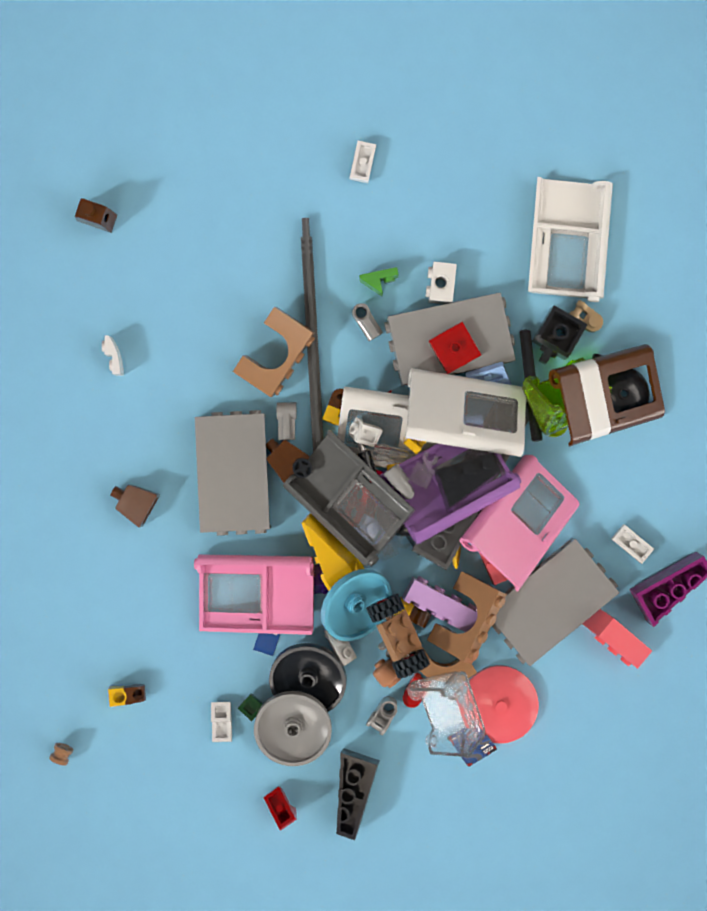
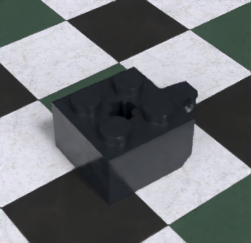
(553, 345)

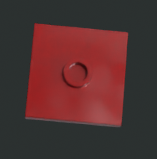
(454, 348)

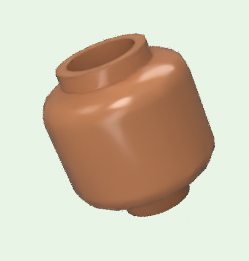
(385, 673)

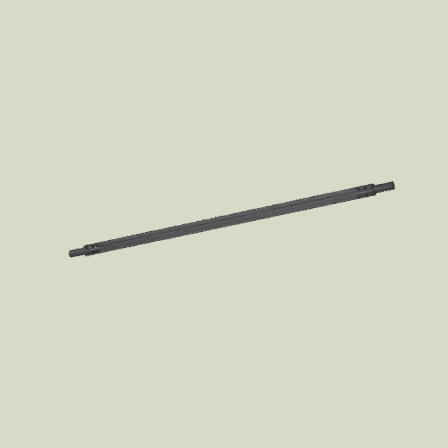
(311, 323)

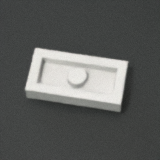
(362, 161)
(632, 543)

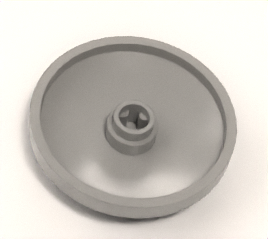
(292, 728)

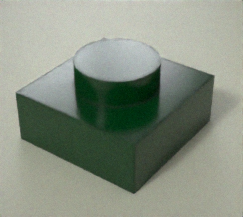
(250, 707)

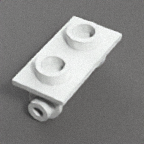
(341, 649)

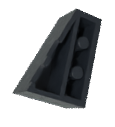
(464, 478)

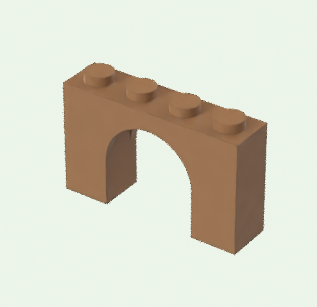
(297, 338)
(488, 602)

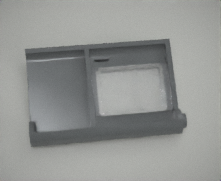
(347, 503)

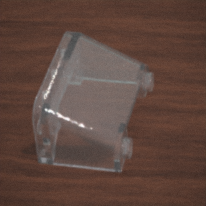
(451, 712)

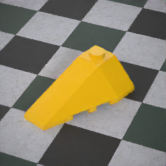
(330, 553)

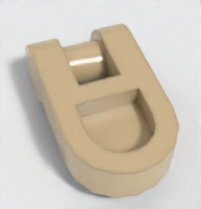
(592, 318)

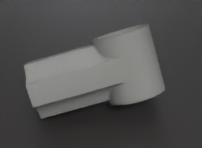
(368, 323)
(286, 420)

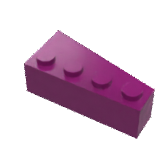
(665, 589)

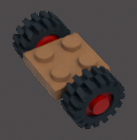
(398, 636)

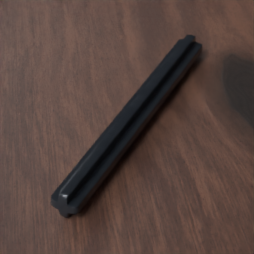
(529, 370)

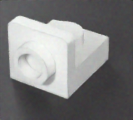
(364, 432)

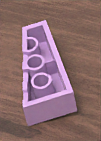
(440, 604)

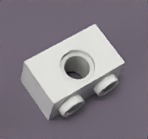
(443, 271)

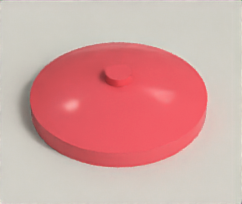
(505, 702)

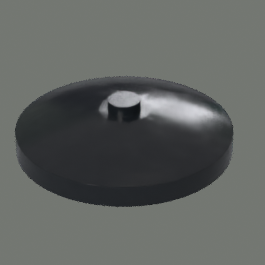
(311, 671)

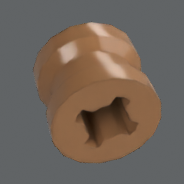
(61, 754)

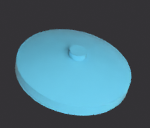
(346, 603)

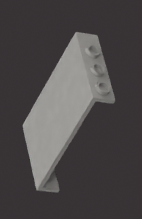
(481, 316)
(232, 472)
(553, 601)

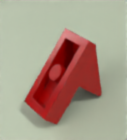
(280, 808)

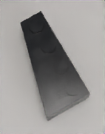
(355, 785)

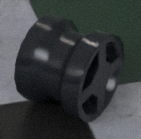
(303, 470)

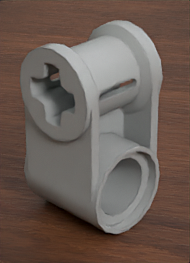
(381, 718)

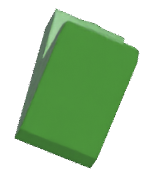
(373, 279)

